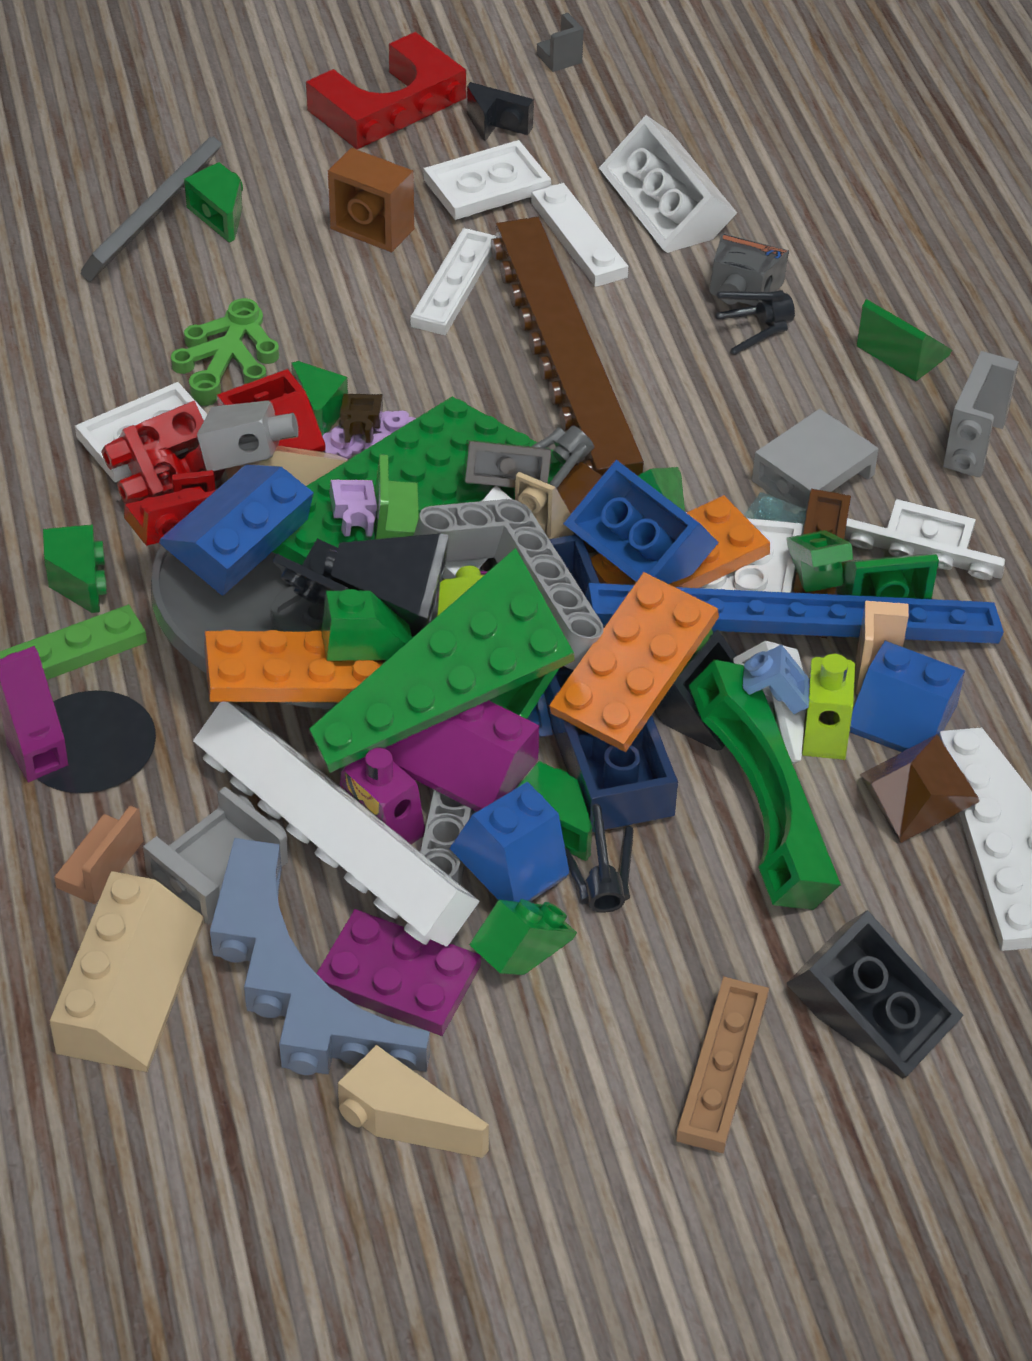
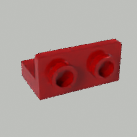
(158, 515)

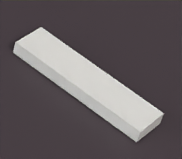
(453, 282)

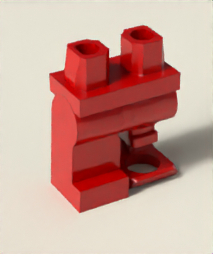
(151, 451)

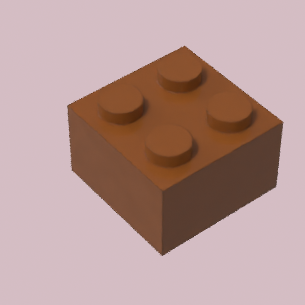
(371, 199)

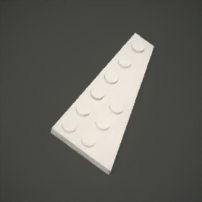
(997, 833)

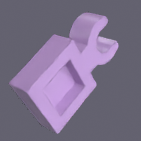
(354, 503)

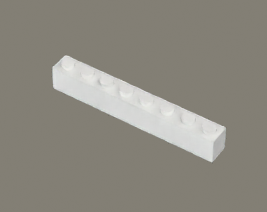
(336, 823)

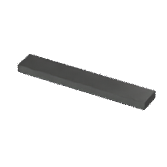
(149, 209)

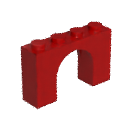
(365, 116)

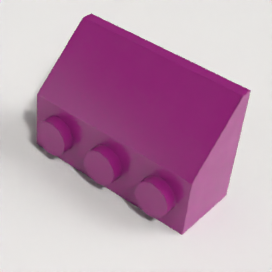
(472, 754)

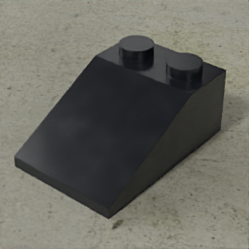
(875, 995)

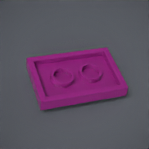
(397, 975)

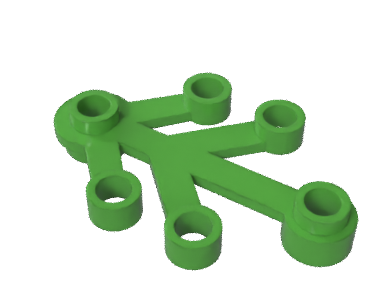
(240, 318)

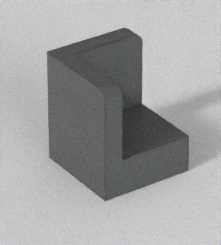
(564, 47)

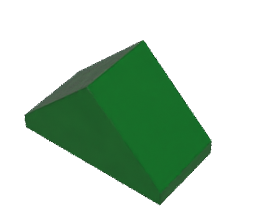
(323, 390)

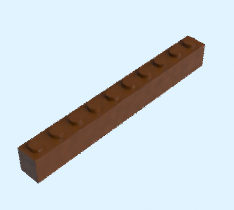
(563, 344)

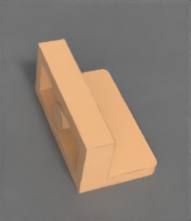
(879, 623)

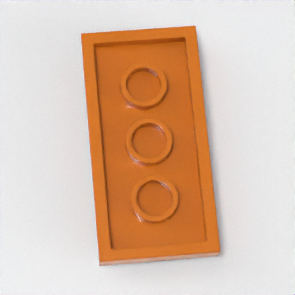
(737, 547)
(634, 661)
(278, 668)

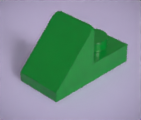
(819, 559)

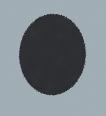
(104, 740)

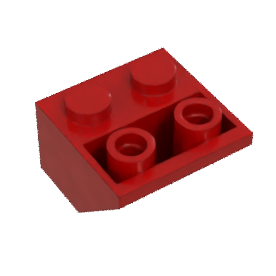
(287, 398)

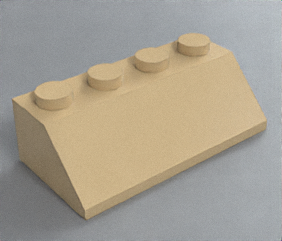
(126, 974)

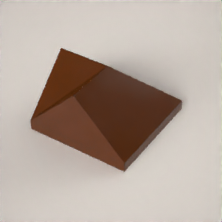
(919, 788)

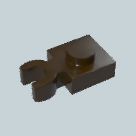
(360, 415)

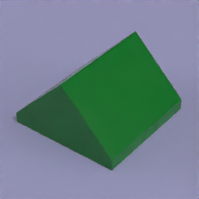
(898, 342)

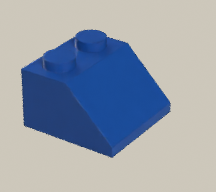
(905, 698)
(514, 846)

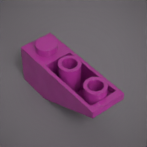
(30, 715)

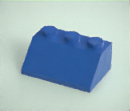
(239, 524)
(640, 528)

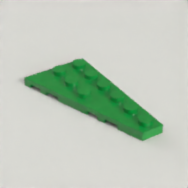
(470, 653)

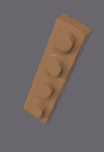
(722, 1065)

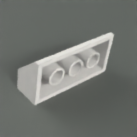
(666, 188)

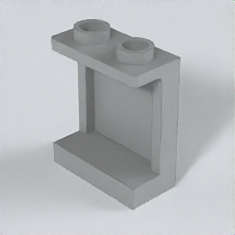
(979, 408)
(812, 455)
(198, 859)

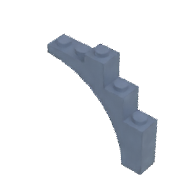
(281, 983)

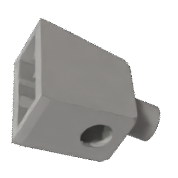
(243, 434)

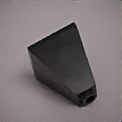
(397, 570)

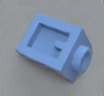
(781, 674)

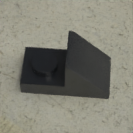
(500, 109)

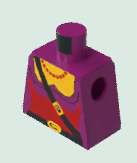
(386, 792)

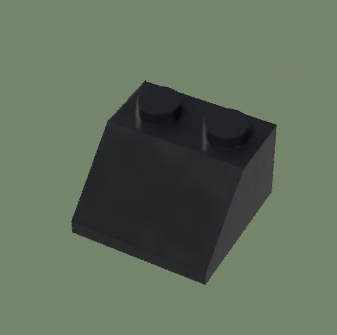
(678, 705)

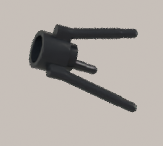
(774, 310)
(604, 887)

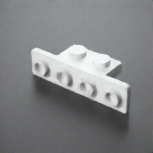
(927, 530)

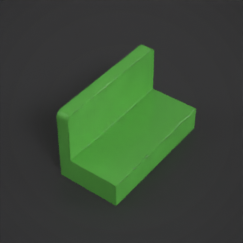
(396, 505)

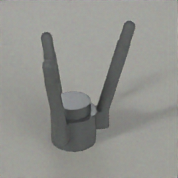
(569, 451)

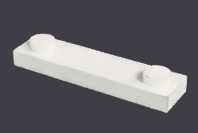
(579, 235)

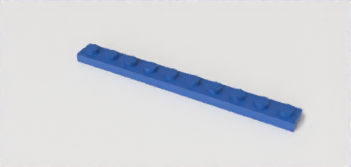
(823, 613)

